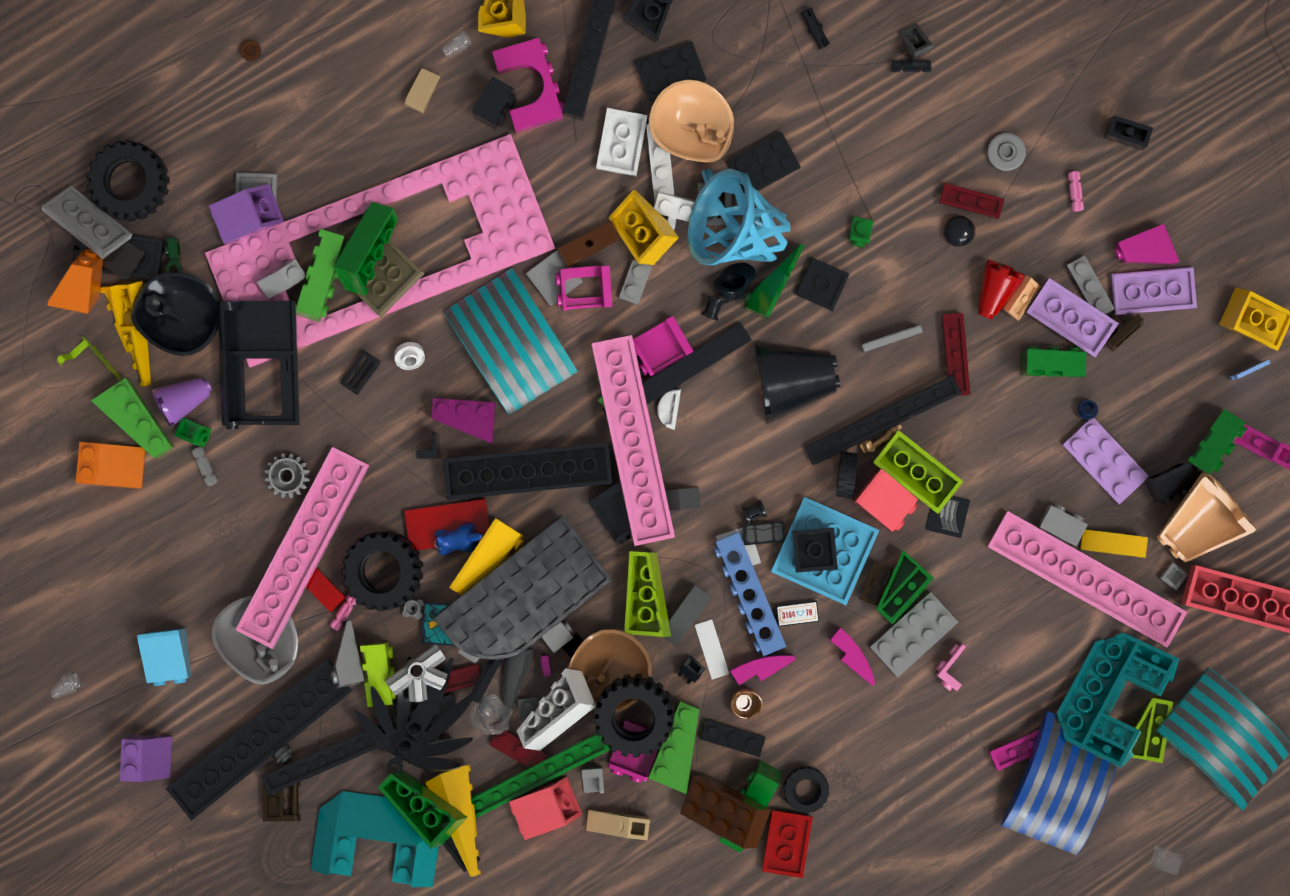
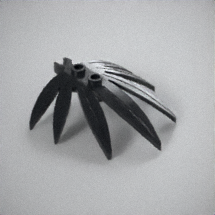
(410, 738)

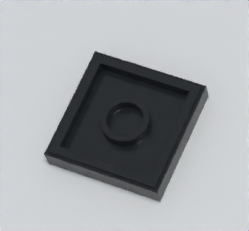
(822, 284)

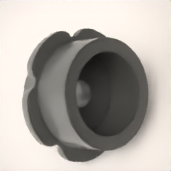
(284, 755)

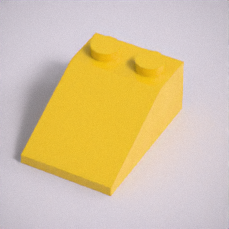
(643, 229)
(1256, 318)

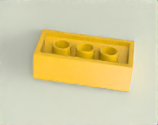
(495, 547)

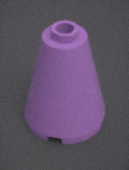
(180, 398)

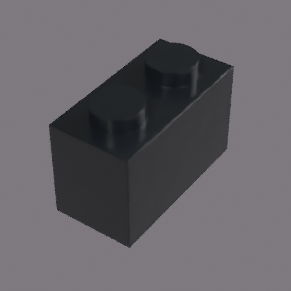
(1128, 132)

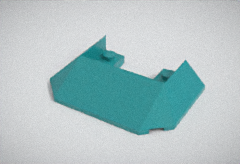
(1097, 688)
(373, 818)

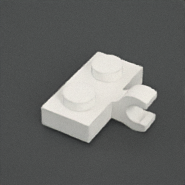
(673, 207)

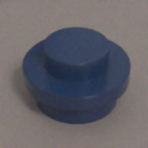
(1087, 409)

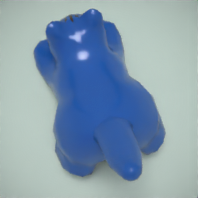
(460, 539)

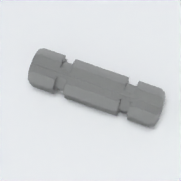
(204, 466)

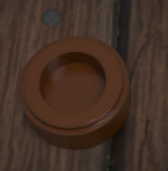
(250, 50)

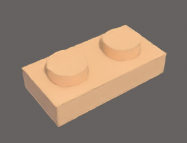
(1022, 298)

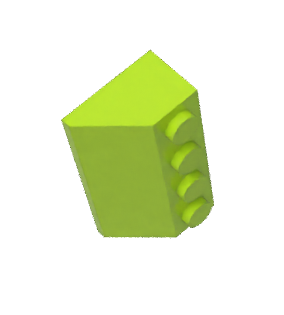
(917, 471)

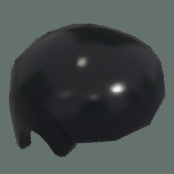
(959, 231)

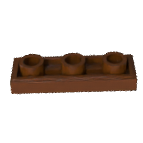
(599, 238)

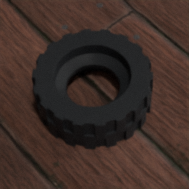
(846, 474)
(795, 801)

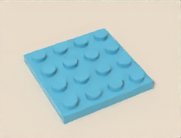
(852, 543)

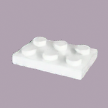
(621, 142)

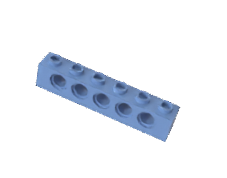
(775, 640)

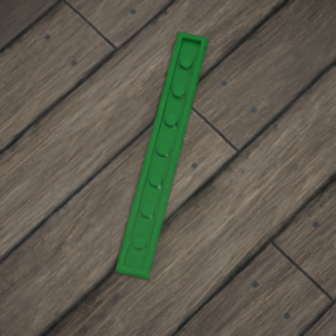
(538, 774)

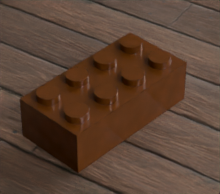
(725, 811)

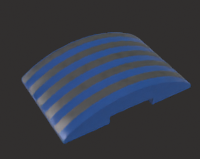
(1059, 790)

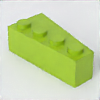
(645, 597)

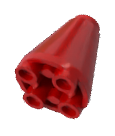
(997, 287)

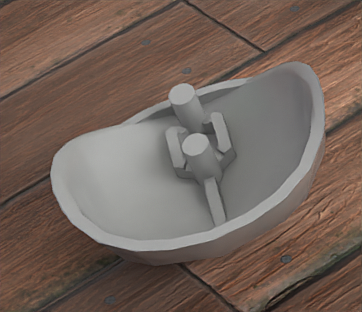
(249, 656)

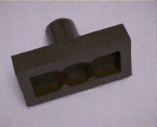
(1124, 331)

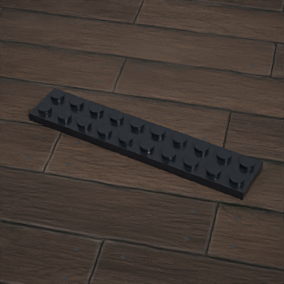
(257, 740)

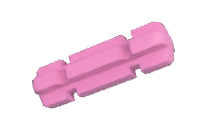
(1075, 191)
(343, 613)

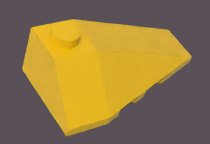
(502, 18)

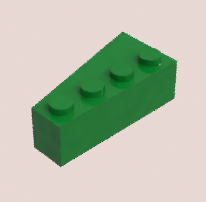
(760, 788)

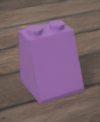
(246, 213)
(145, 758)

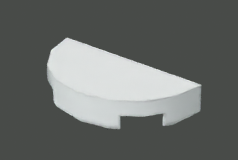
(668, 408)

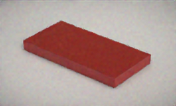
(424, 522)

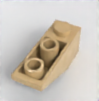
(618, 824)

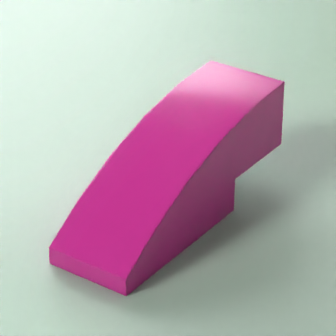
(853, 655)
(761, 666)

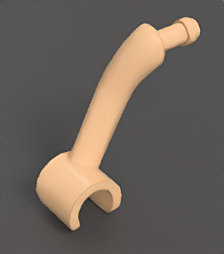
(867, 445)

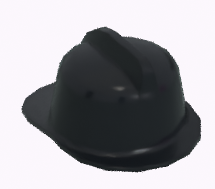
(734, 281)

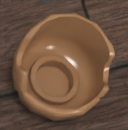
(746, 703)

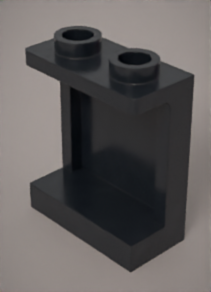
(612, 512)

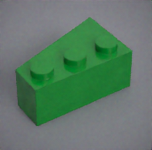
(1053, 362)

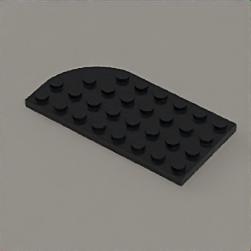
(524, 595)

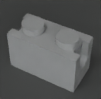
(1062, 525)

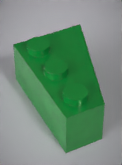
(1218, 442)
(903, 588)

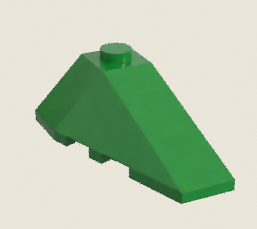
(767, 293)

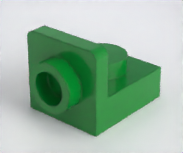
(860, 232)
(193, 432)

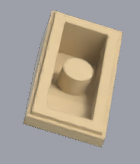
(422, 91)

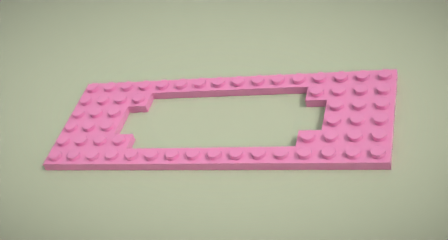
(499, 195)

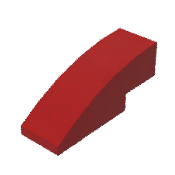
(325, 590)

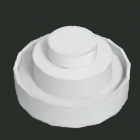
(409, 356)

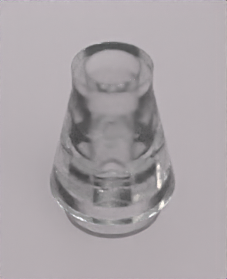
(457, 44)
(67, 684)

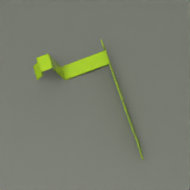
(84, 344)

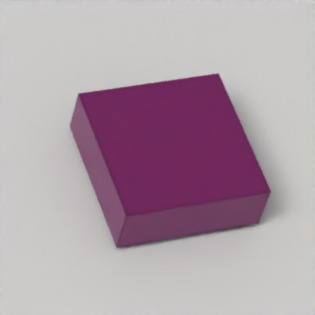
(546, 666)

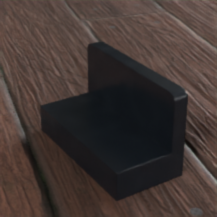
(430, 454)

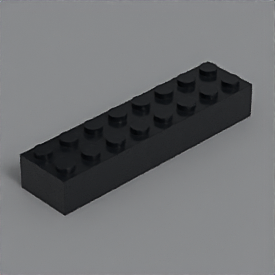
(527, 471)

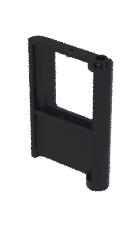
(257, 332)

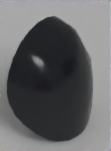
(176, 313)

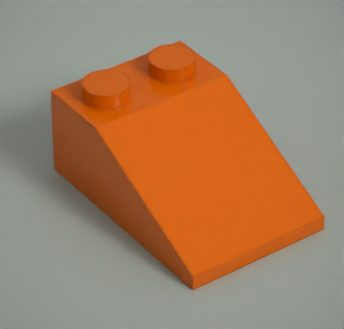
(110, 465)

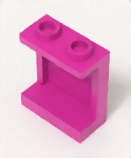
(661, 347)
(636, 768)

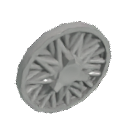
(1006, 152)

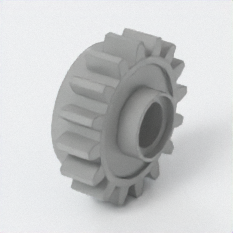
(298, 475)

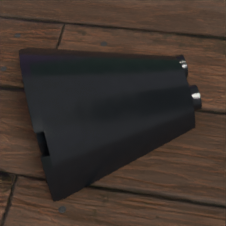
(794, 378)

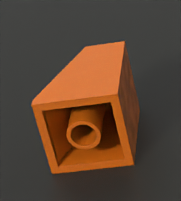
(80, 285)

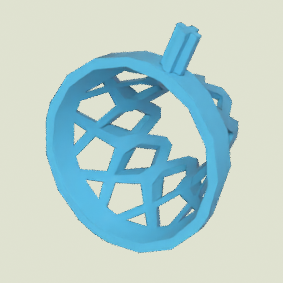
(748, 237)

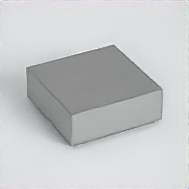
(1173, 576)

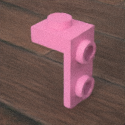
(948, 681)

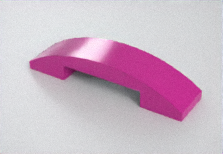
(1265, 447)

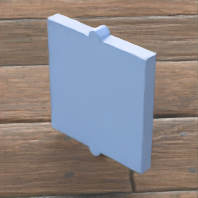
(1249, 370)

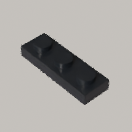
(733, 738)

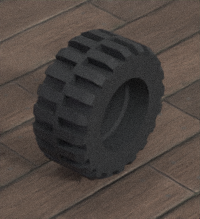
(108, 161)
(356, 579)
(622, 739)

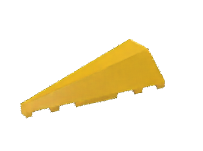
(120, 301)
(455, 789)

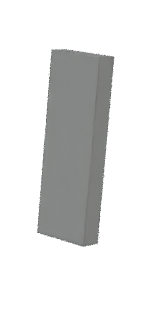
(891, 338)

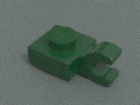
(173, 251)

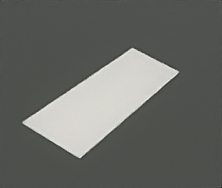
(712, 649)

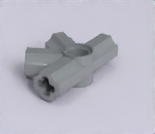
(417, 682)

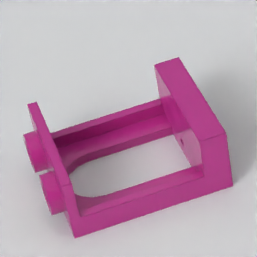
(567, 303)

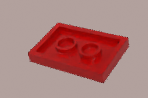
(787, 843)

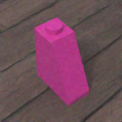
(1147, 248)

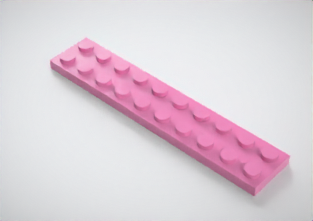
(633, 440)
(302, 548)
(1087, 579)

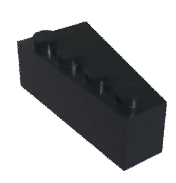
(648, 16)

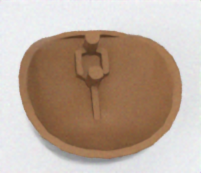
(610, 656)

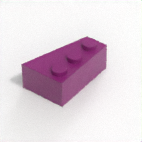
(467, 416)

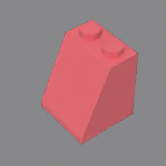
(886, 500)
(545, 808)

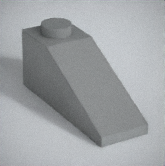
(347, 665)

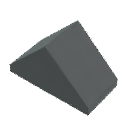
(915, 42)
(683, 499)

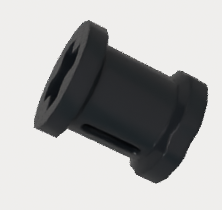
(712, 308)
(754, 511)

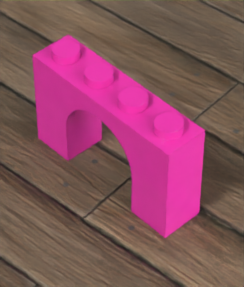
(532, 56)

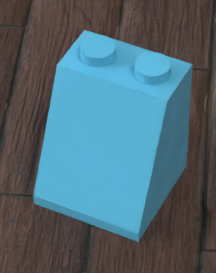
(165, 656)

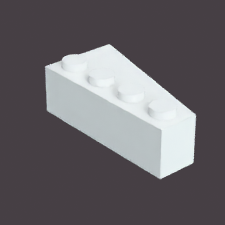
(558, 711)

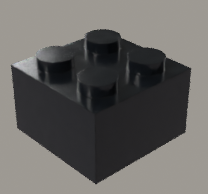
(495, 103)
(814, 549)

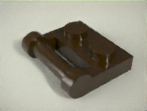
(275, 805)

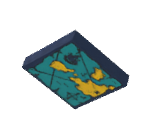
(430, 630)

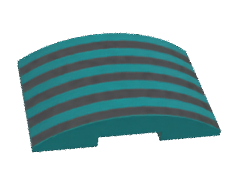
(510, 341)
(1226, 737)

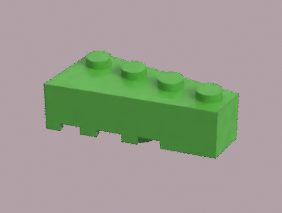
(320, 277)
(133, 415)
(675, 755)

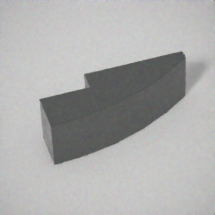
(687, 614)

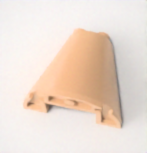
(1204, 520)

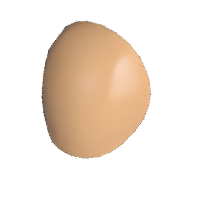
(692, 121)

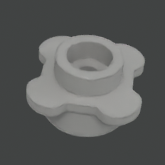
(418, 604)

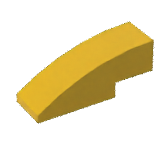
(1114, 543)

